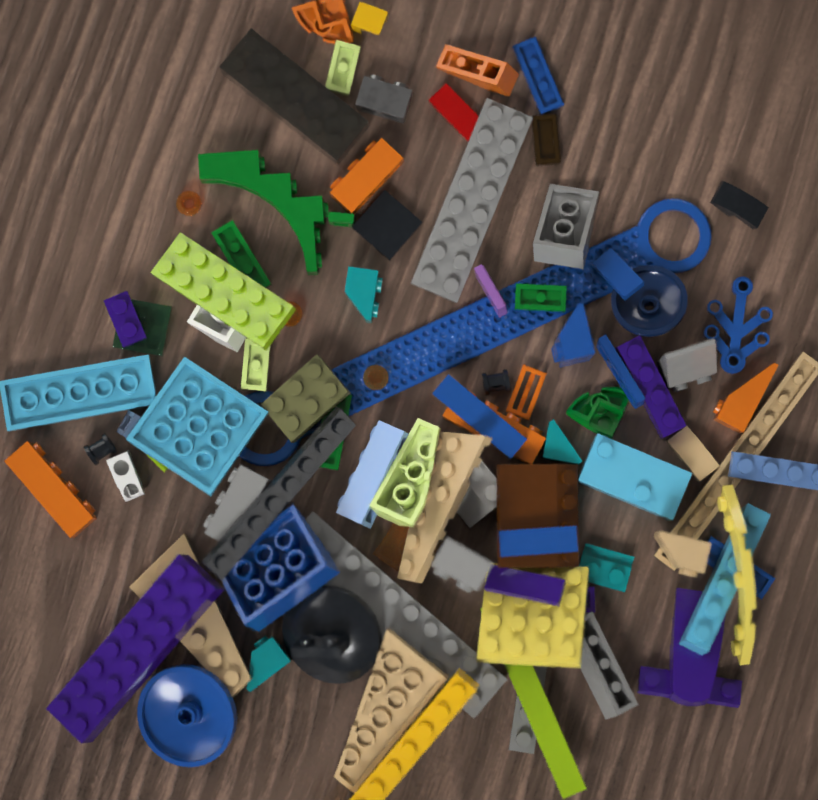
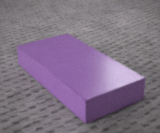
(490, 290)

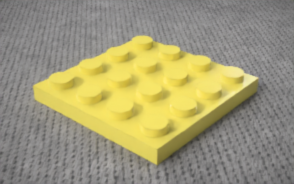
(533, 631)

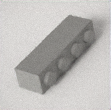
(604, 672)

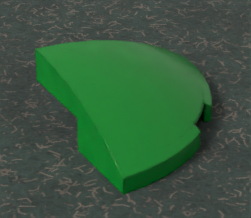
(600, 411)

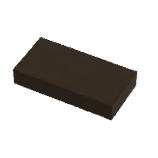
(546, 140)

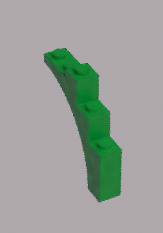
(244, 171)

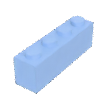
(372, 468)

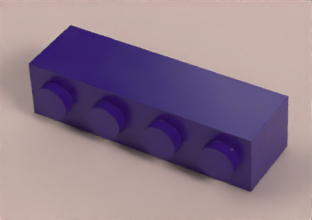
(658, 399)

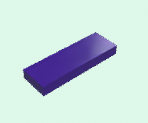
(525, 585)

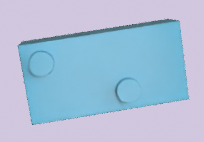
(634, 477)

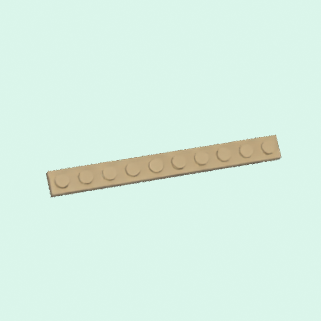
(750, 442)

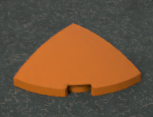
(325, 19)

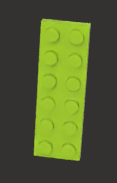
(223, 291)

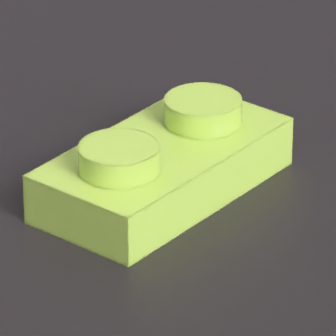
(342, 67)
(255, 367)

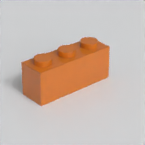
(366, 176)

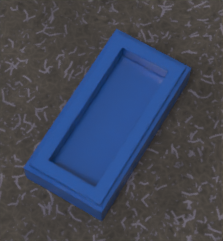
(617, 274)

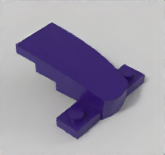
(691, 675)

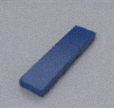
(479, 416)

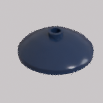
(663, 292)

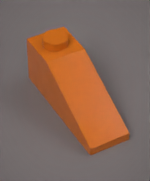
(478, 69)
(741, 404)

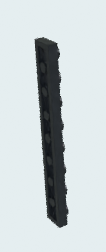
(278, 493)

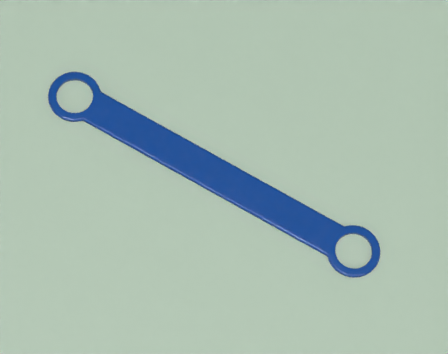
(479, 329)

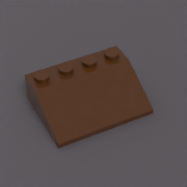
(537, 498)

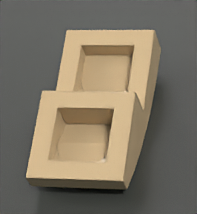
(693, 453)

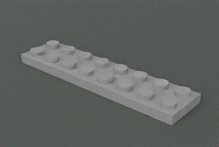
(471, 200)

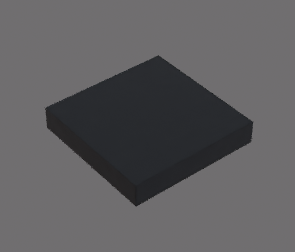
(387, 225)

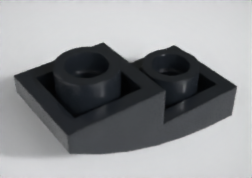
(739, 204)

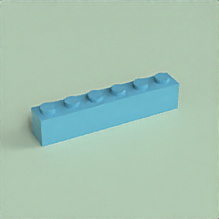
(721, 587)

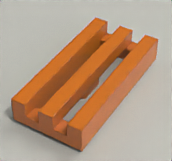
(518, 412)

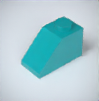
(266, 661)

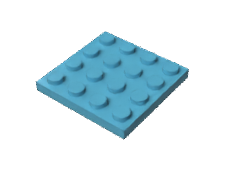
(197, 426)

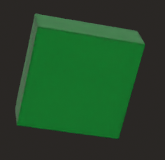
(341, 219)

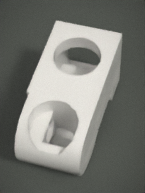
(126, 476)

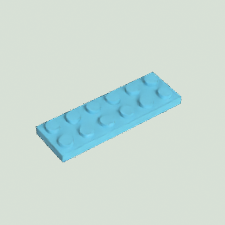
(78, 392)

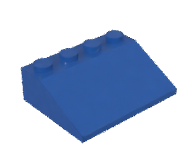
(279, 570)

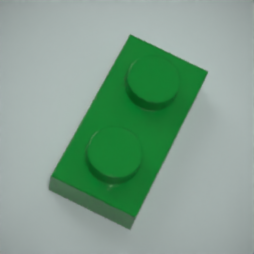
(540, 297)

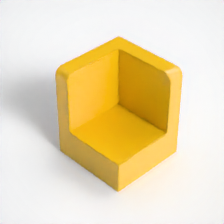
(369, 19)

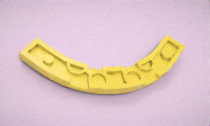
(743, 578)

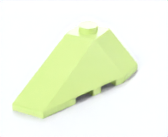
(408, 479)

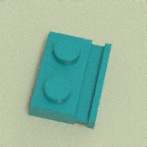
(607, 567)

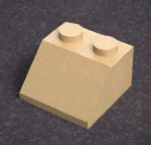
(684, 553)

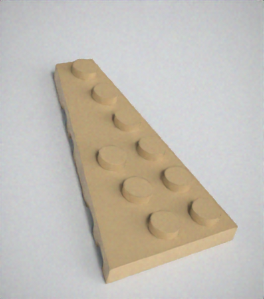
(449, 482)
(209, 637)
(392, 699)

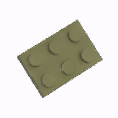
(305, 398)

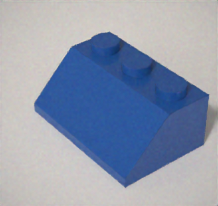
(575, 341)

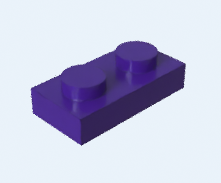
(125, 319)

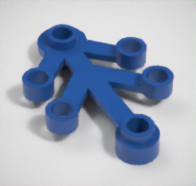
(737, 329)

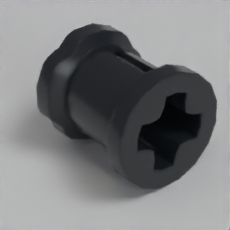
(496, 382)
(100, 449)

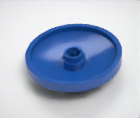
(187, 715)

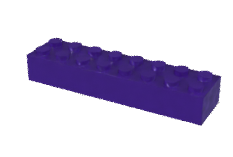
(135, 648)

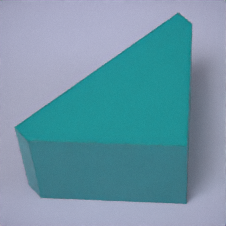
(558, 447)

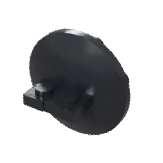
(332, 635)

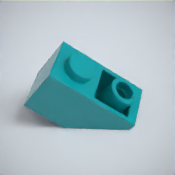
(362, 289)

